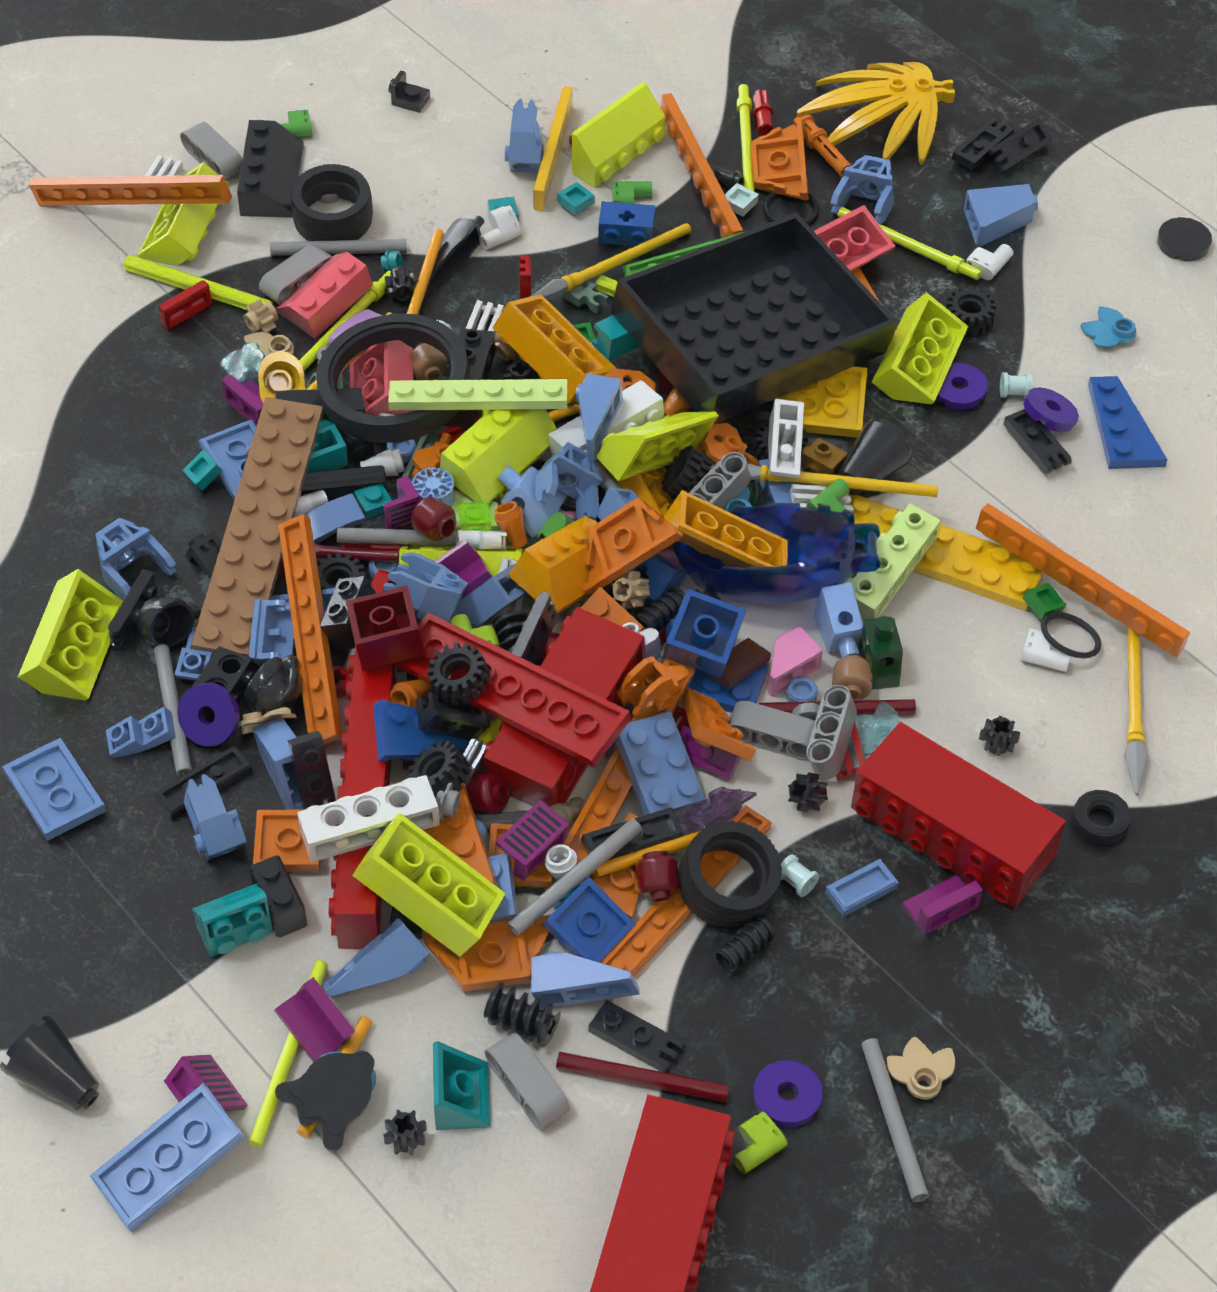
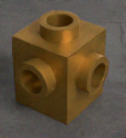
(822, 458)

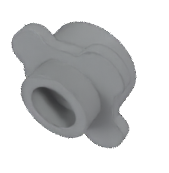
(448, 802)

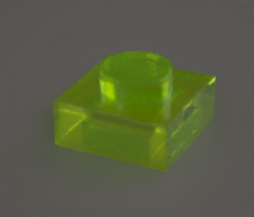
(475, 516)

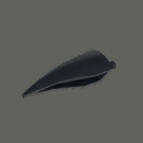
(456, 247)

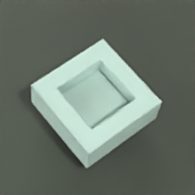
(741, 199)

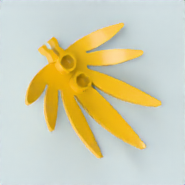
(893, 88)

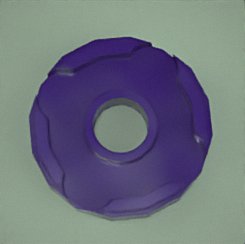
(967, 398)
(1051, 408)
(192, 718)
(792, 1076)

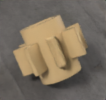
(260, 316)
(631, 589)

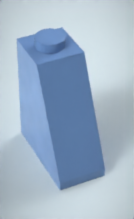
(998, 211)
(490, 598)
(275, 753)

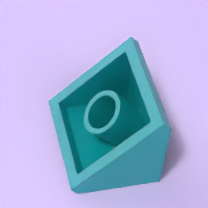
(459, 1089)

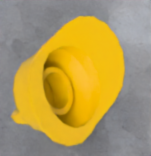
(278, 373)

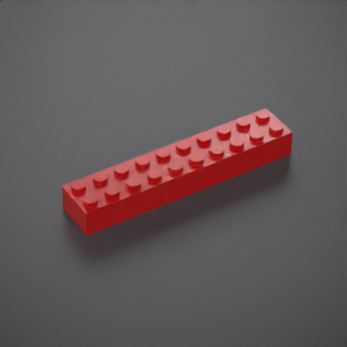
(355, 907)

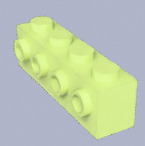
(899, 554)

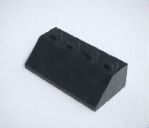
(268, 170)

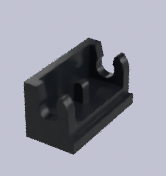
(450, 719)

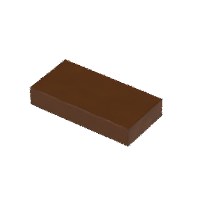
(743, 661)

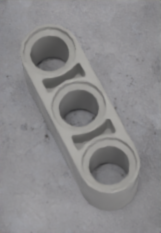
(210, 147)
(292, 273)
(722, 479)
(828, 719)
(772, 729)
(527, 1080)

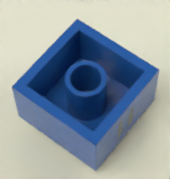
(704, 633)

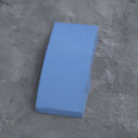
(338, 513)
(191, 660)
(137, 736)

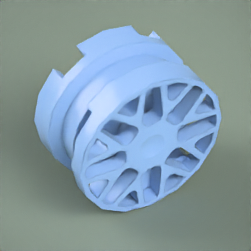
(435, 486)

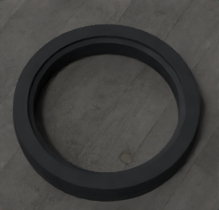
(372, 332)

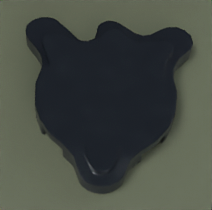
(331, 1092)

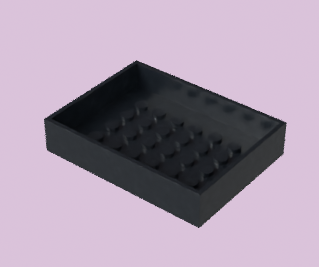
(752, 317)

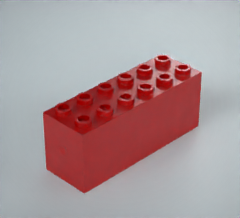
(588, 654)
(957, 814)
(666, 1200)

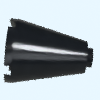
(876, 452)
(51, 1065)

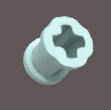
(1015, 384)
(798, 875)

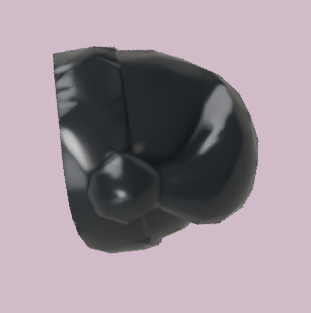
(166, 620)
(275, 685)

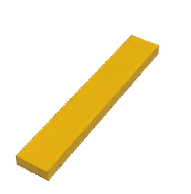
(553, 148)

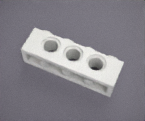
(356, 831)

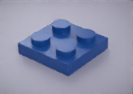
(589, 922)

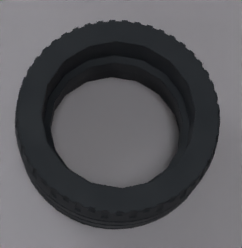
(339, 226)
(752, 847)

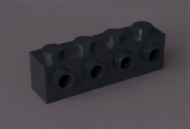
(481, 352)

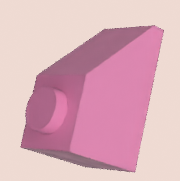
(793, 657)

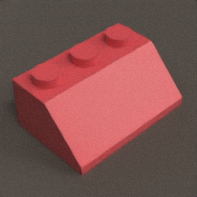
(856, 238)
(327, 294)
(376, 369)

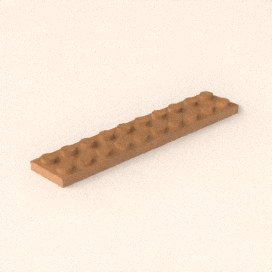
(252, 543)

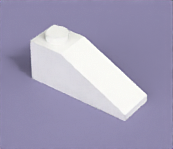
(785, 438)

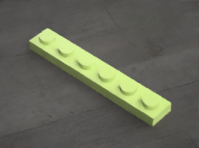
(478, 394)

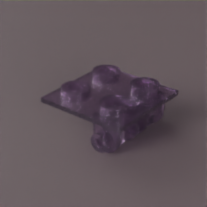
(719, 807)

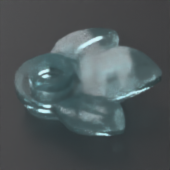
(243, 362)
(874, 728)

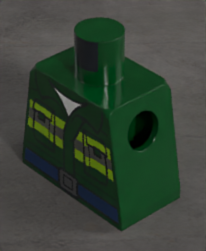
(879, 642)

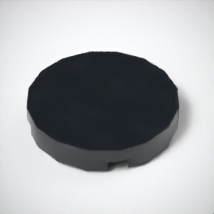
(1184, 238)

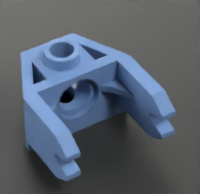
(525, 140)
(864, 183)
(572, 474)
(133, 543)
(430, 586)
(215, 829)

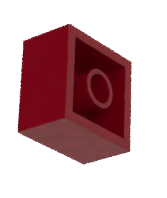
(385, 628)

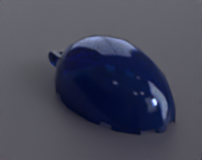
(819, 555)

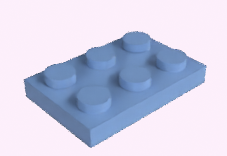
(658, 764)
(54, 789)

